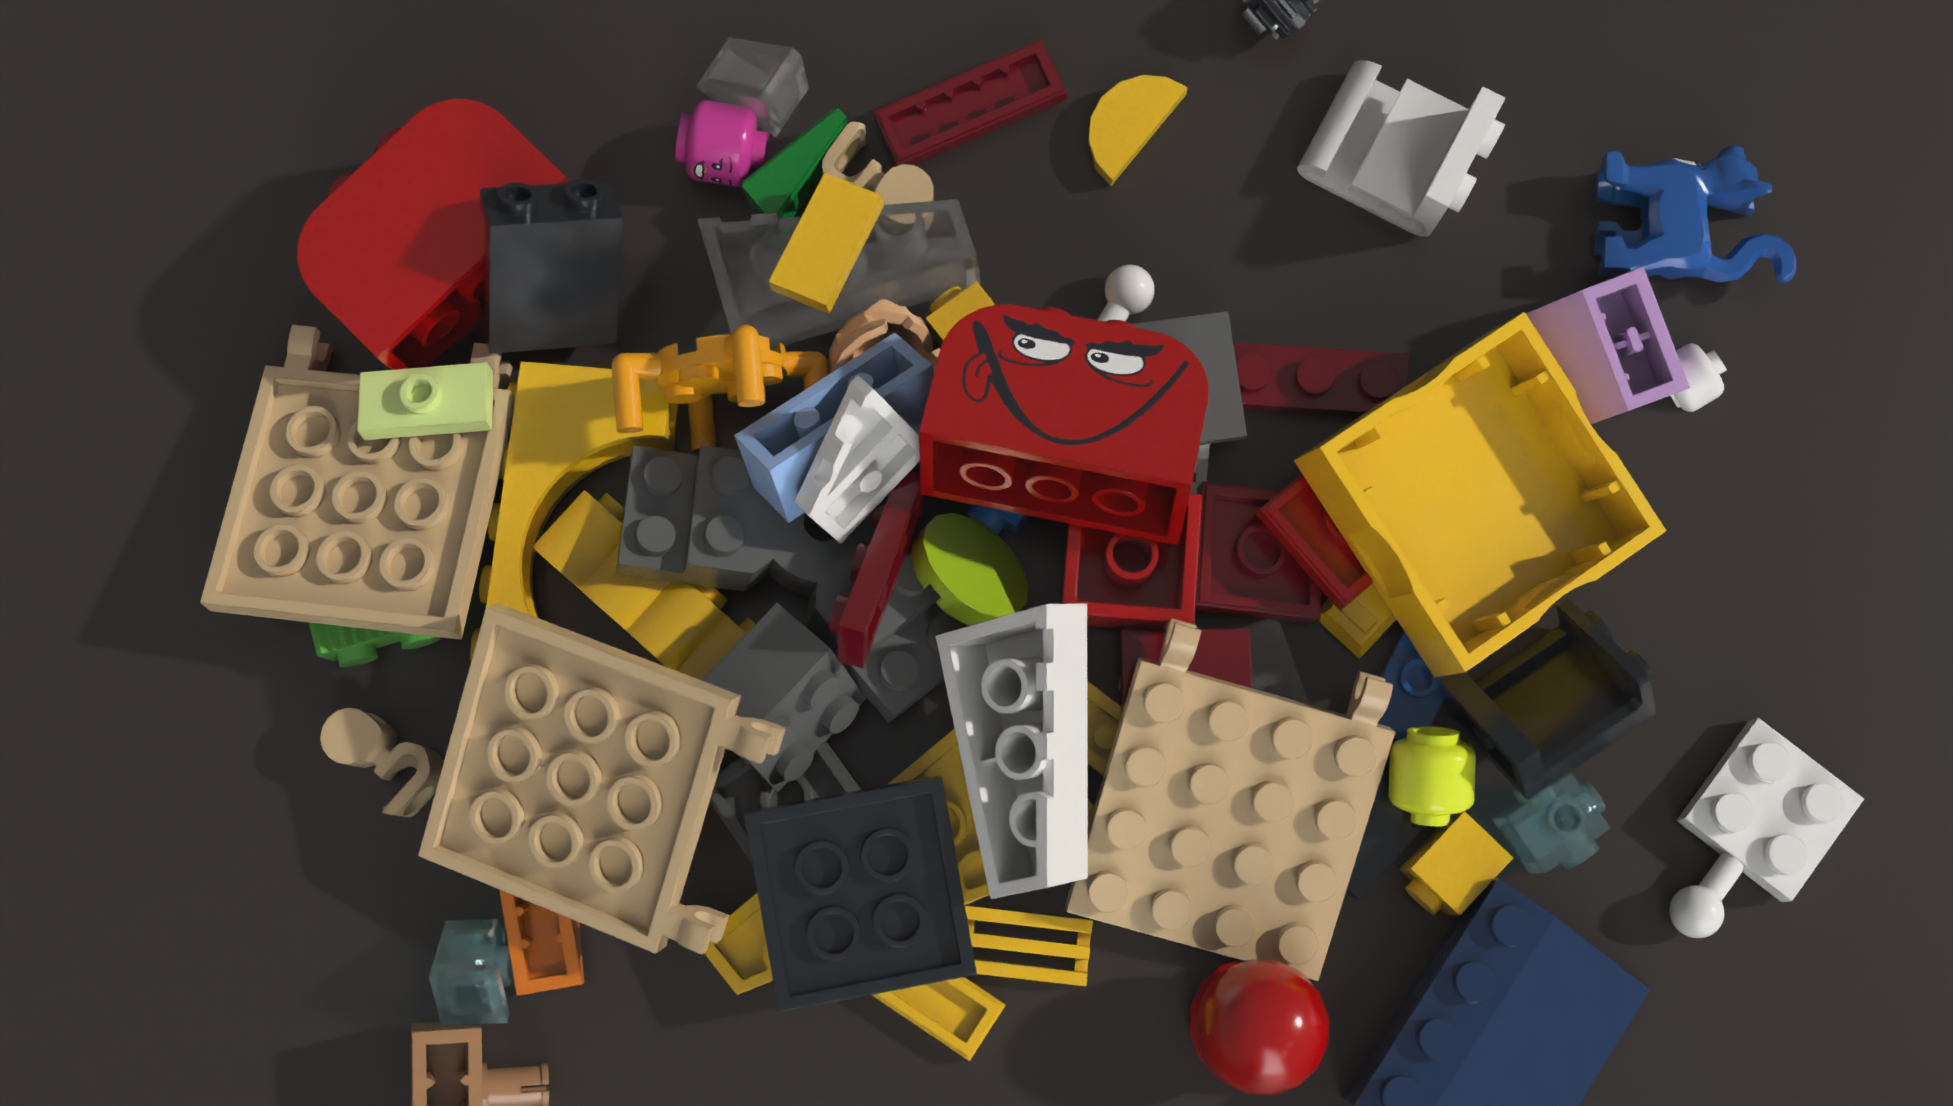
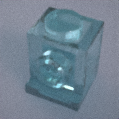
(471, 973)

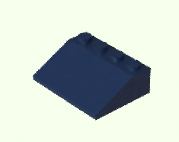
(1502, 1014)

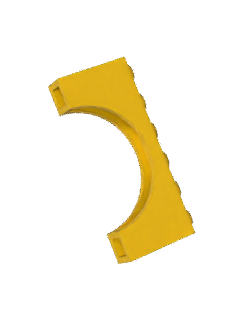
(557, 438)

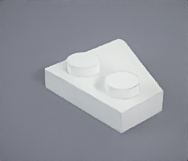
(858, 461)

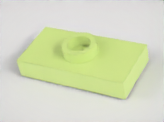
(425, 401)

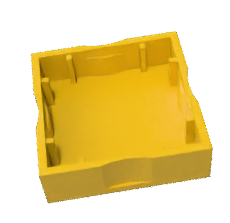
(1479, 497)

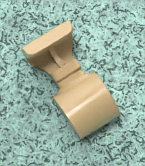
(897, 186)
(367, 741)

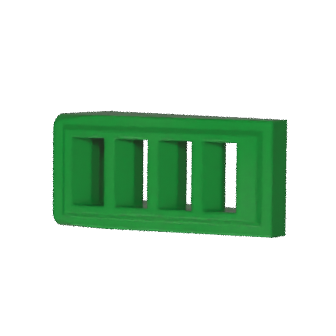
(794, 172)

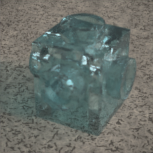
(1536, 837)

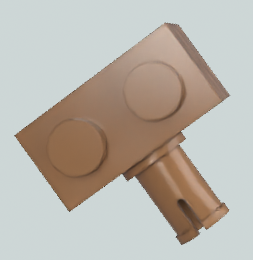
(451, 1071)

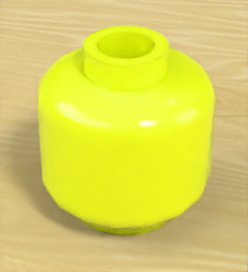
(1432, 775)

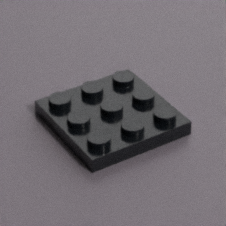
(860, 893)

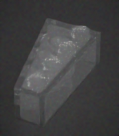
(907, 259)

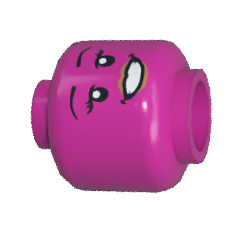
(720, 143)

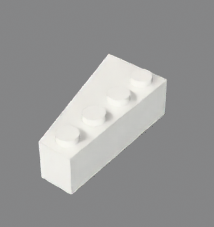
(1023, 742)

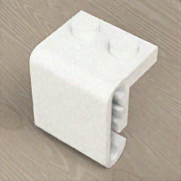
(1400, 150)

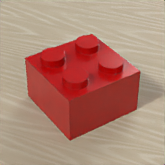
(1132, 578)

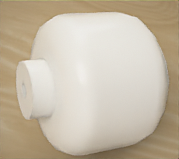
(1702, 375)

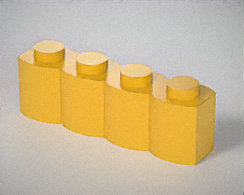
(668, 618)

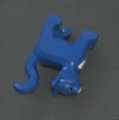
(1675, 220)

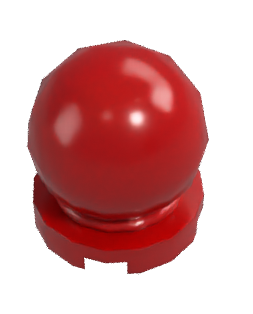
(1259, 1026)

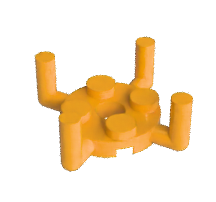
(722, 364)

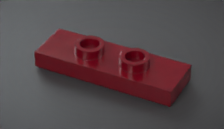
(970, 105)

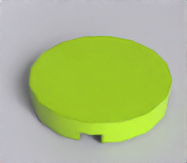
(969, 569)

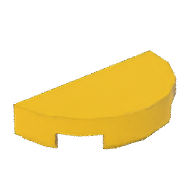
(1128, 119)

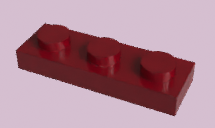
(1317, 378)
(876, 571)

